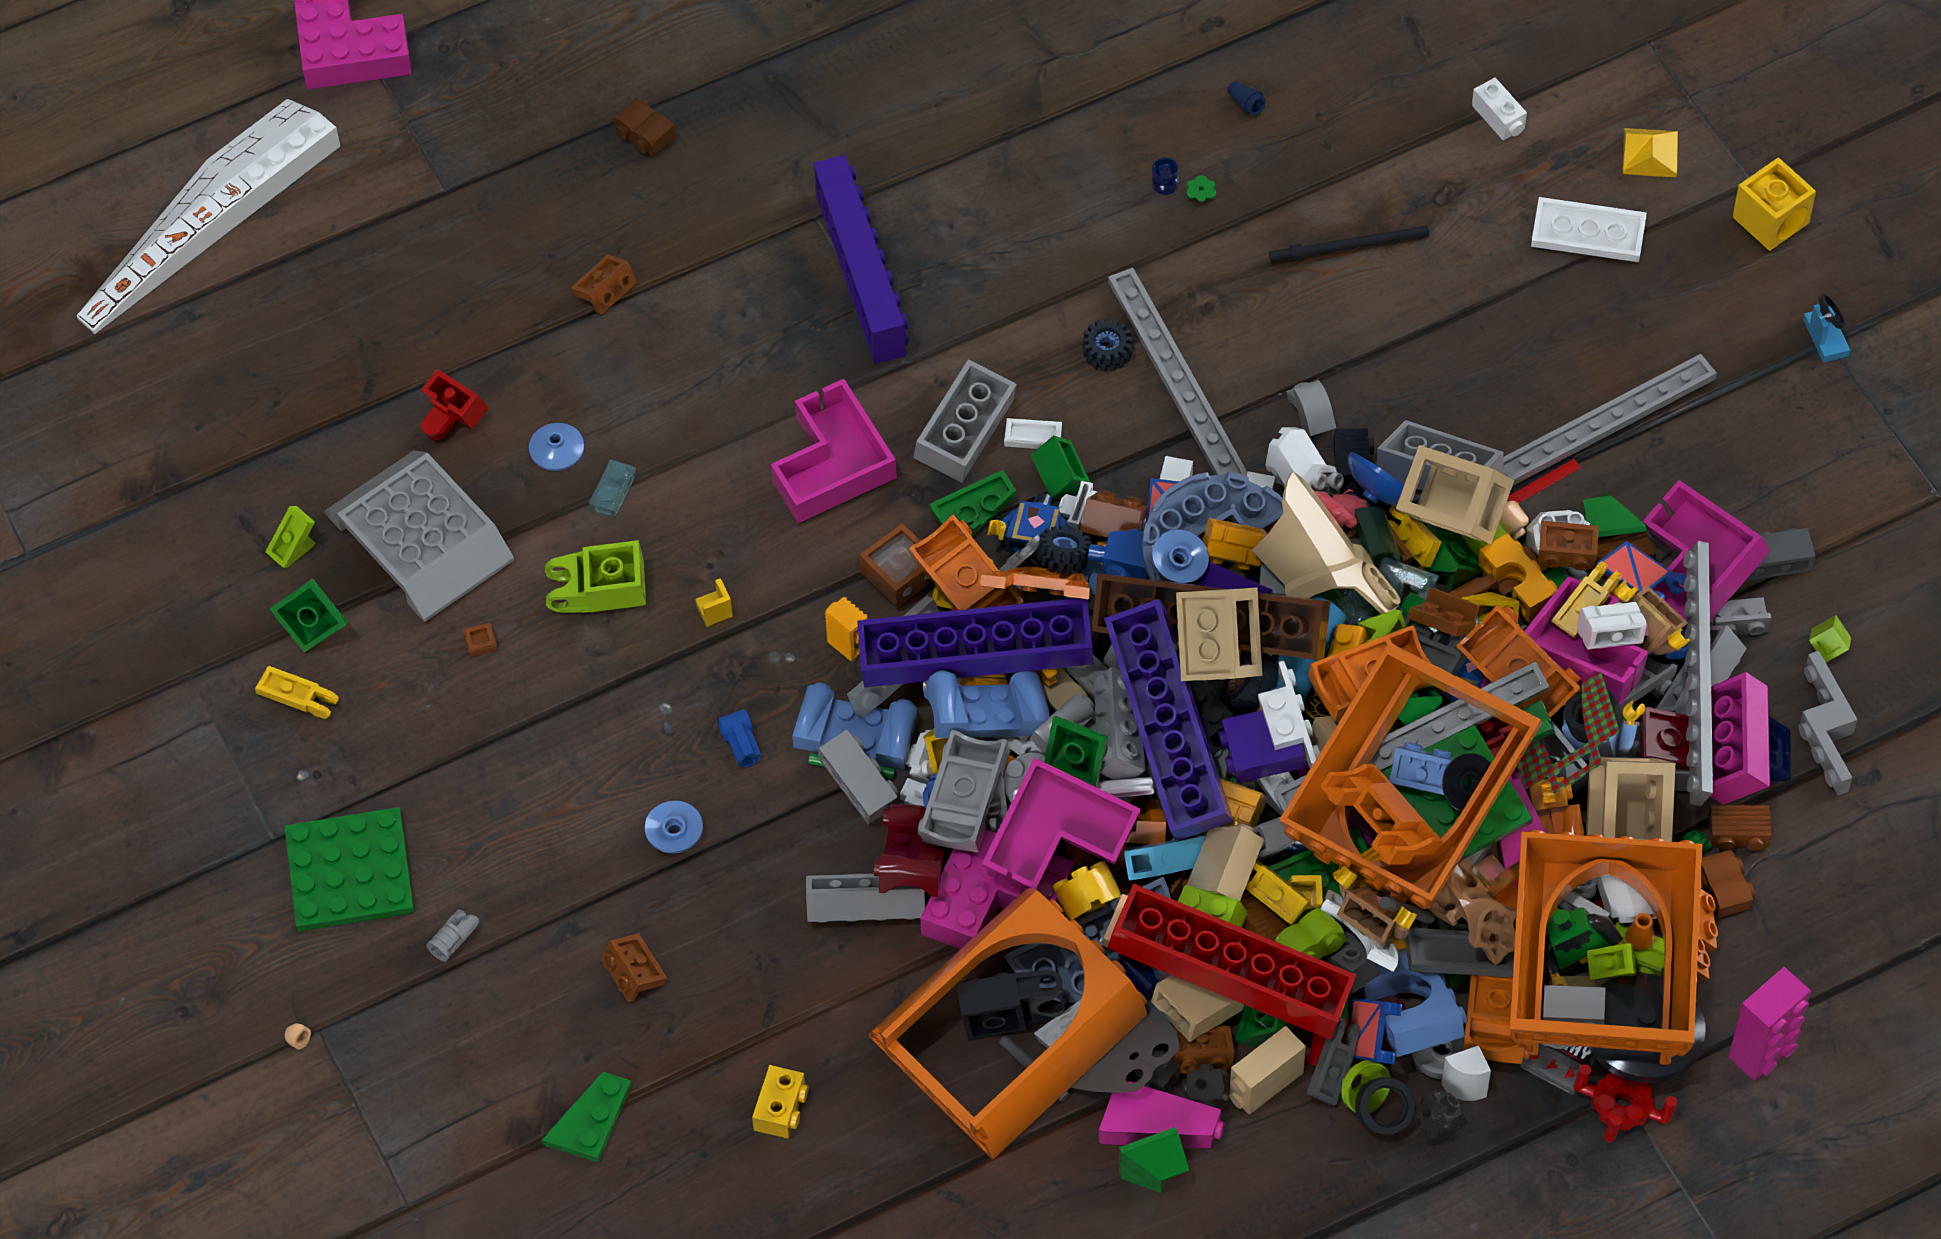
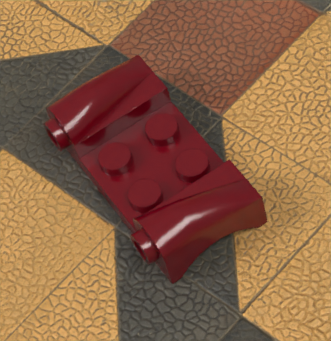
(905, 855)

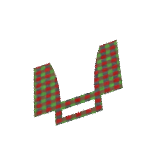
(1599, 726)

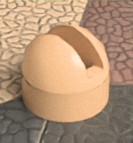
(297, 1035)

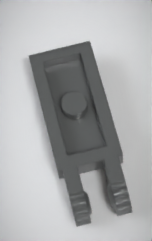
(1334, 1063)

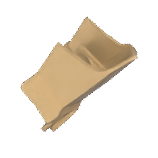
(1316, 555)

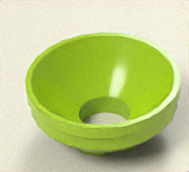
(1368, 1070)

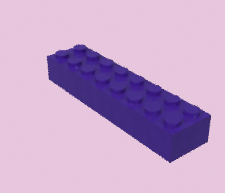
(860, 259)
(975, 642)
(1168, 720)

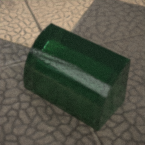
(1376, 535)

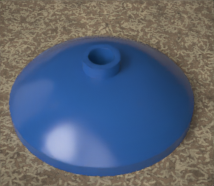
(1375, 481)

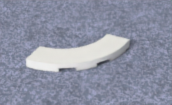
(1382, 955)

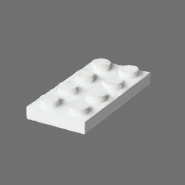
(1588, 229)

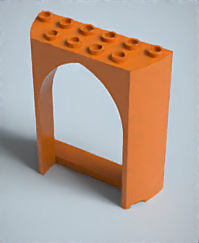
(1327, 828)
(1670, 883)
(1105, 1016)

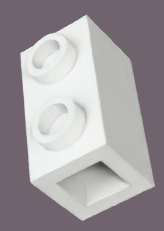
(1499, 109)

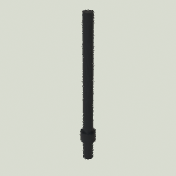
(1297, 251)

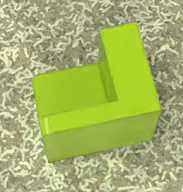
(1830, 638)

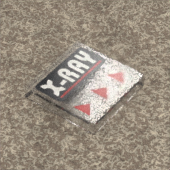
(1559, 1065)

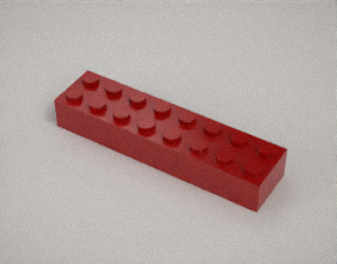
(1231, 961)

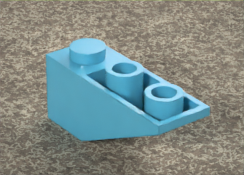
(1162, 857)

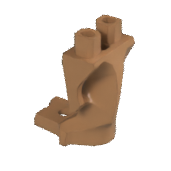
(1479, 910)

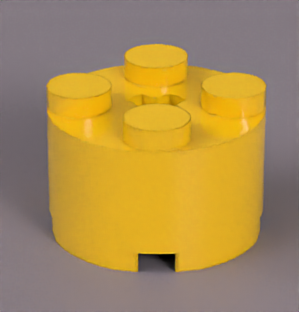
(1087, 891)

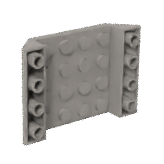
(423, 532)

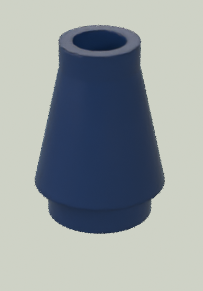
(1248, 99)

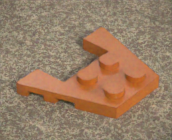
(1033, 578)

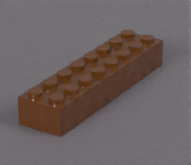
(1286, 623)

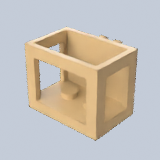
(1456, 494)
(1211, 634)
(1631, 798)

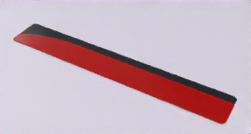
(1543, 480)

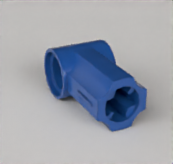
(738, 731)

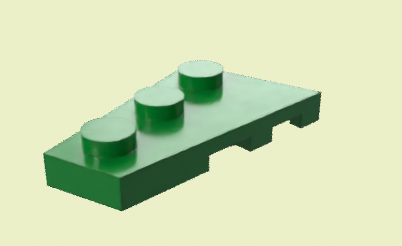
(976, 502)
(591, 1119)

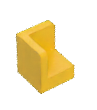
(716, 605)
(1310, 887)

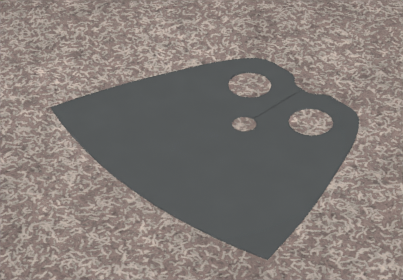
(1111, 1070)

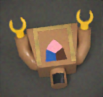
(1662, 621)
(1363, 910)

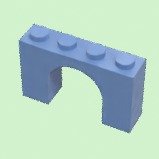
(1422, 1026)

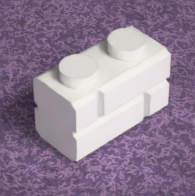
(1611, 625)

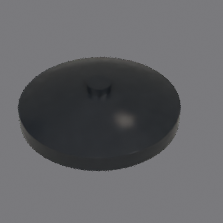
(1638, 1003)

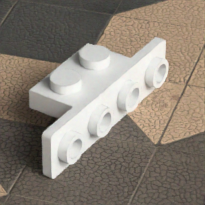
(1284, 717)

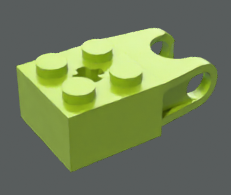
(598, 578)

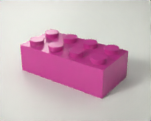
(1739, 738)
(1769, 1024)

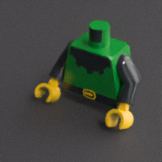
(1572, 936)

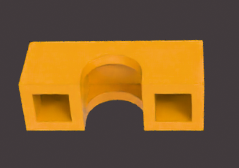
(1506, 560)

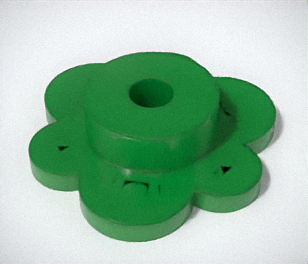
(1201, 189)

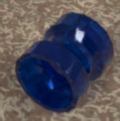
(1165, 176)

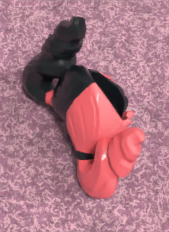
(1344, 505)

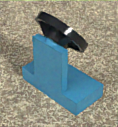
(1826, 330)

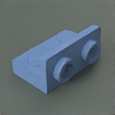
(1419, 768)

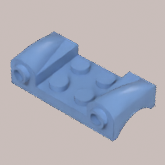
(987, 709)
(883, 731)

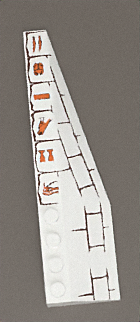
(215, 201)

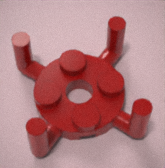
(1618, 1116)

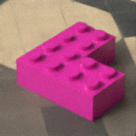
(347, 50)
(843, 458)
(1732, 545)
(1620, 665)
(1053, 809)
(973, 893)

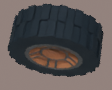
(1241, 694)

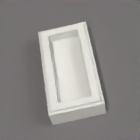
(1030, 433)

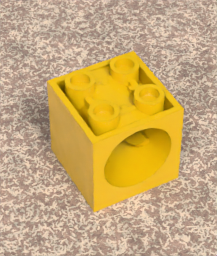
(1774, 204)

